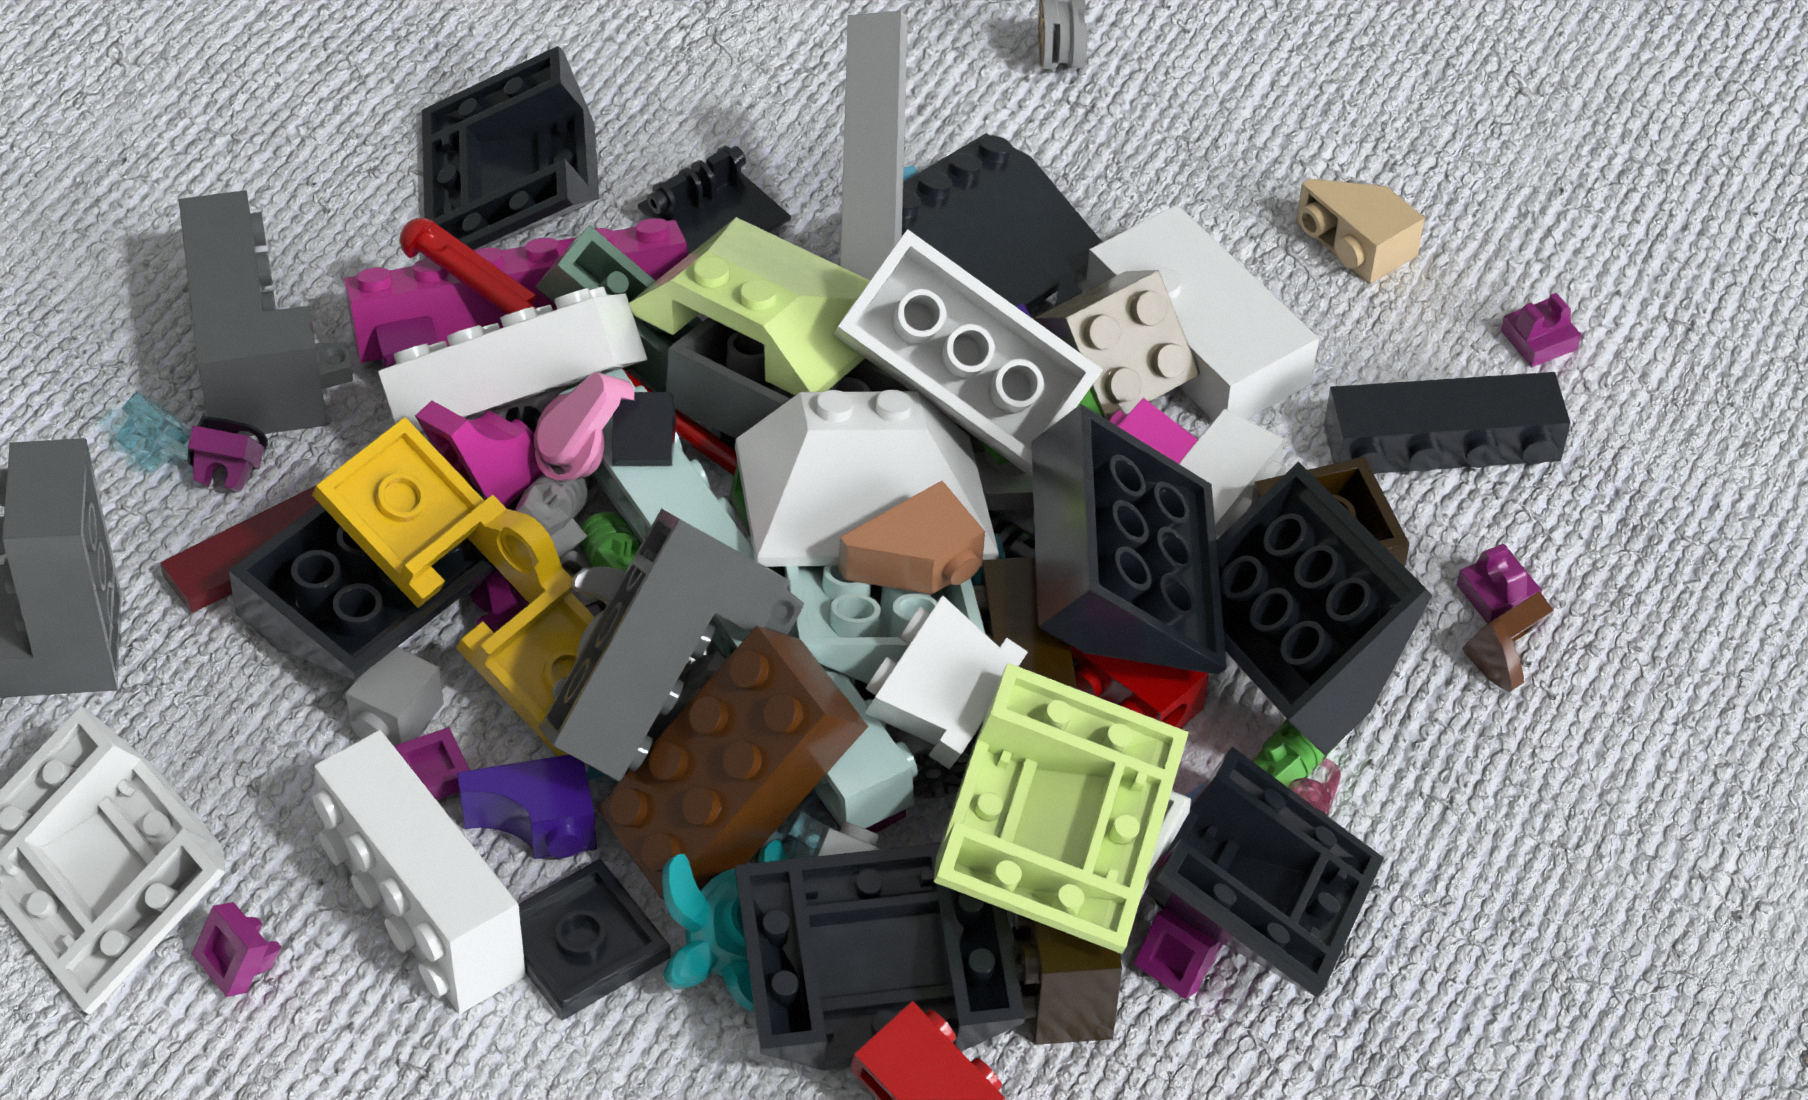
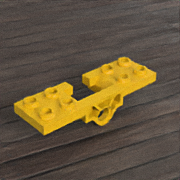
(412, 510)

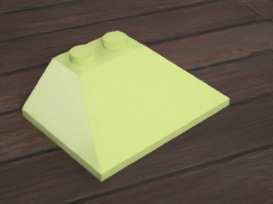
(767, 293)
(1061, 808)

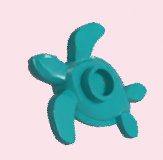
(712, 927)

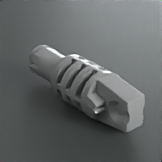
(555, 501)

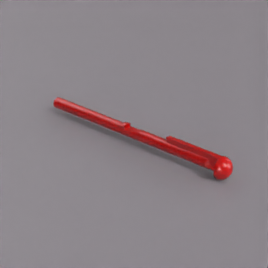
(510, 296)

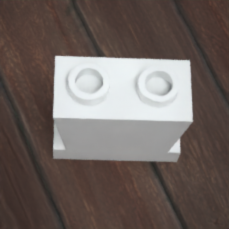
(941, 680)

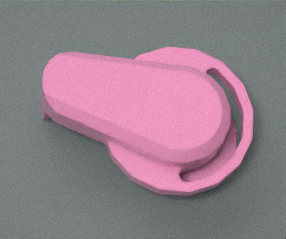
(573, 426)

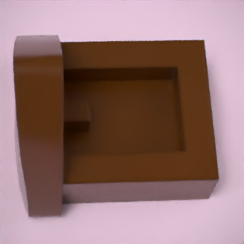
(1494, 648)

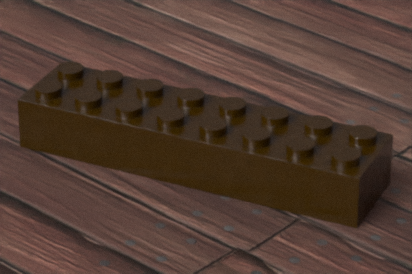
(1067, 981)

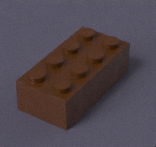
(734, 761)

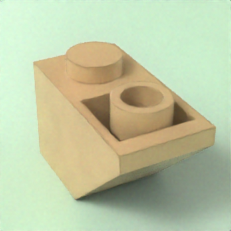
(1361, 225)

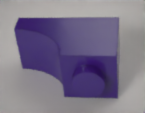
(535, 800)

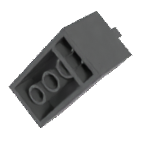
(250, 357)
(57, 576)
(650, 633)

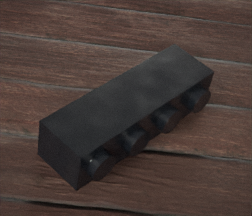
(1448, 422)

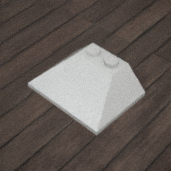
(843, 460)
(98, 857)

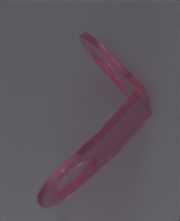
(1316, 793)

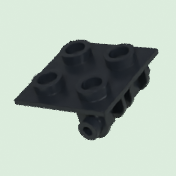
(711, 197)

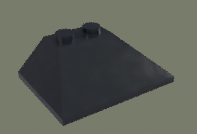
(509, 152)
(1266, 874)
(857, 939)

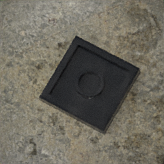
(586, 939)

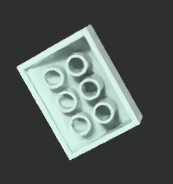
(859, 623)

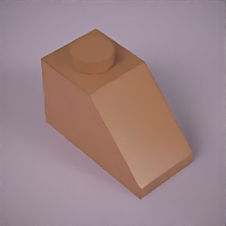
(915, 544)

